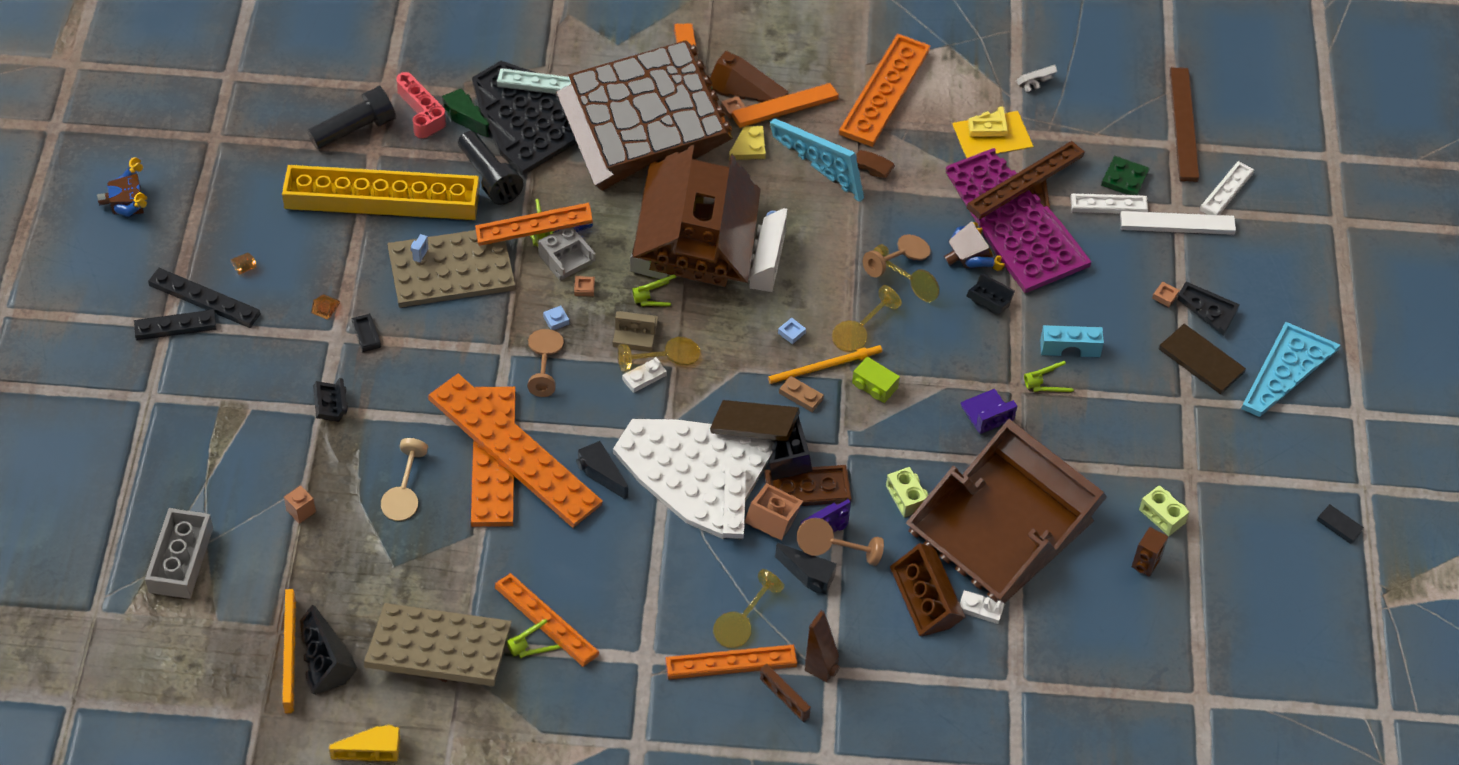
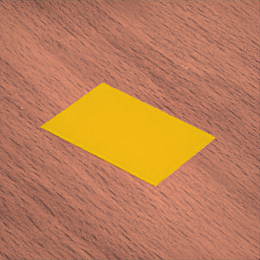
(1016, 137)

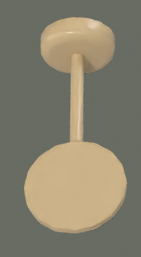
(402, 502)

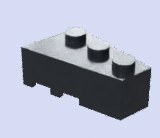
(790, 456)

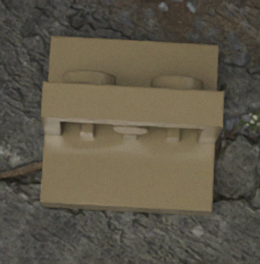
(635, 330)

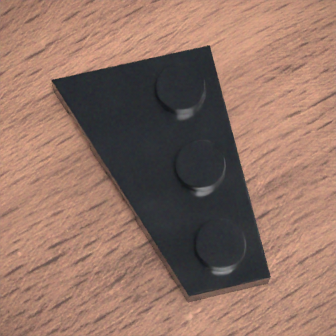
(1209, 306)

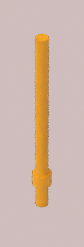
(861, 354)

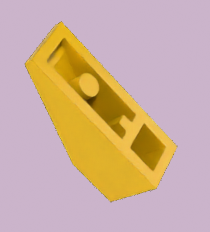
(371, 745)

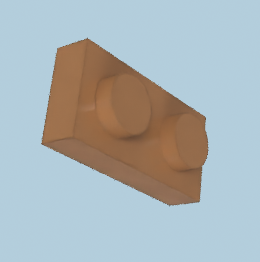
(801, 394)

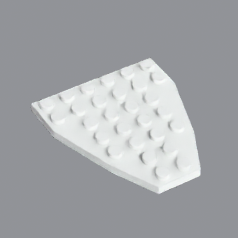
(686, 466)

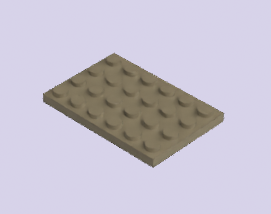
(450, 269)
(438, 644)

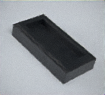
(366, 332)
(1340, 524)

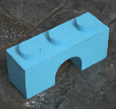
(1057, 338)

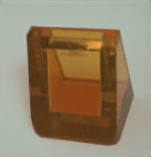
(243, 263)
(324, 306)

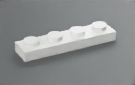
(734, 501)

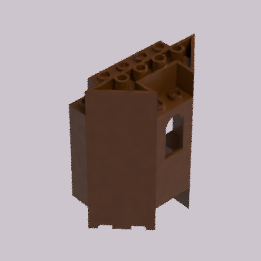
(690, 247)

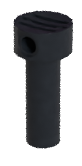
(374, 108)
(499, 179)

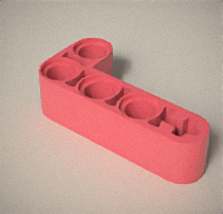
(429, 111)

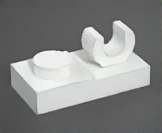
(1031, 78)
(644, 375)
(981, 607)

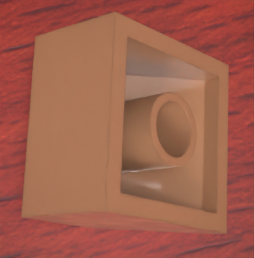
(773, 511)

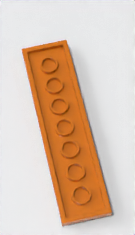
(884, 90)
(491, 482)

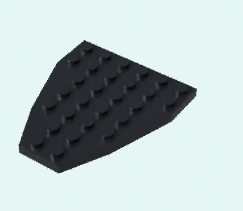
(523, 123)

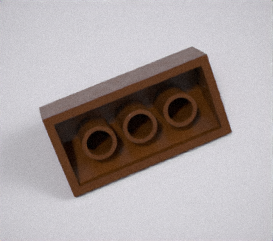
(927, 590)

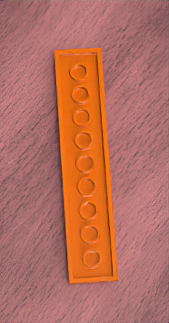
(515, 450)

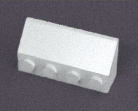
(768, 251)

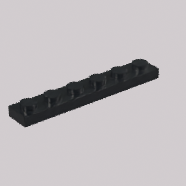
(204, 297)

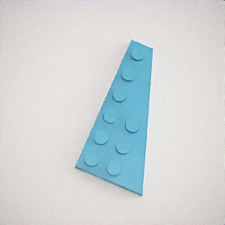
(826, 157)
(1288, 363)

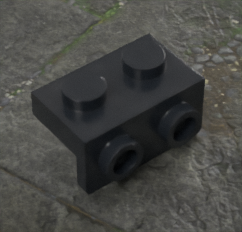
(991, 294)
(330, 400)

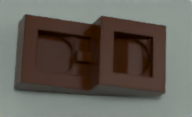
(874, 163)

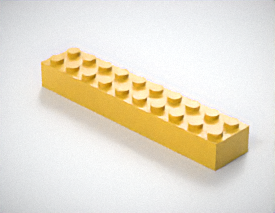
(381, 192)

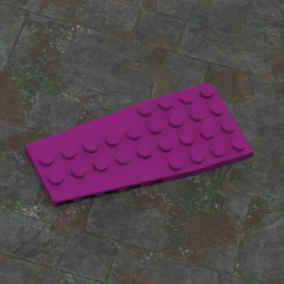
(1022, 231)

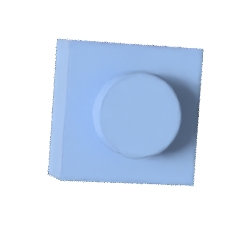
(419, 248)
(556, 318)
(792, 330)

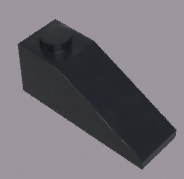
(601, 468)
(808, 569)

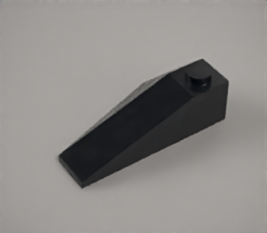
(327, 657)

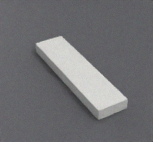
(1227, 189)
(1108, 203)

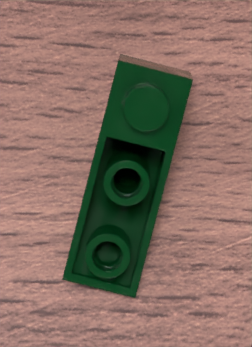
(462, 111)

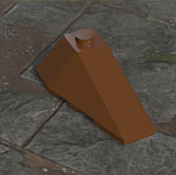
(740, 78)
(821, 649)

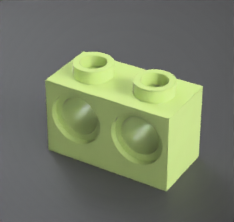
(904, 493)
(1163, 513)

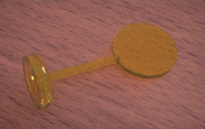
(922, 281)
(852, 335)
(678, 350)
(735, 628)

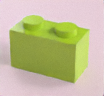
(875, 379)

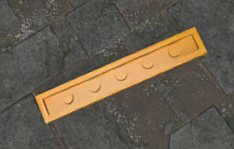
(289, 651)

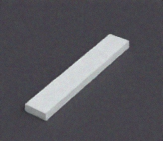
(1177, 222)

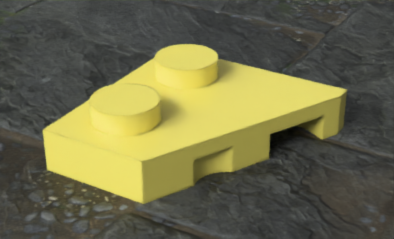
(988, 124)
(749, 144)

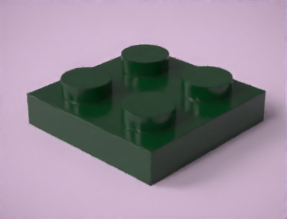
(1125, 176)

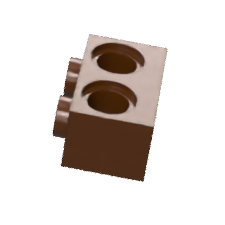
(1149, 551)

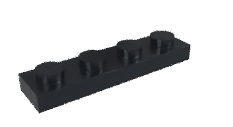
(175, 324)

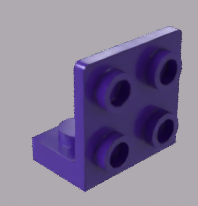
(988, 411)
(835, 515)

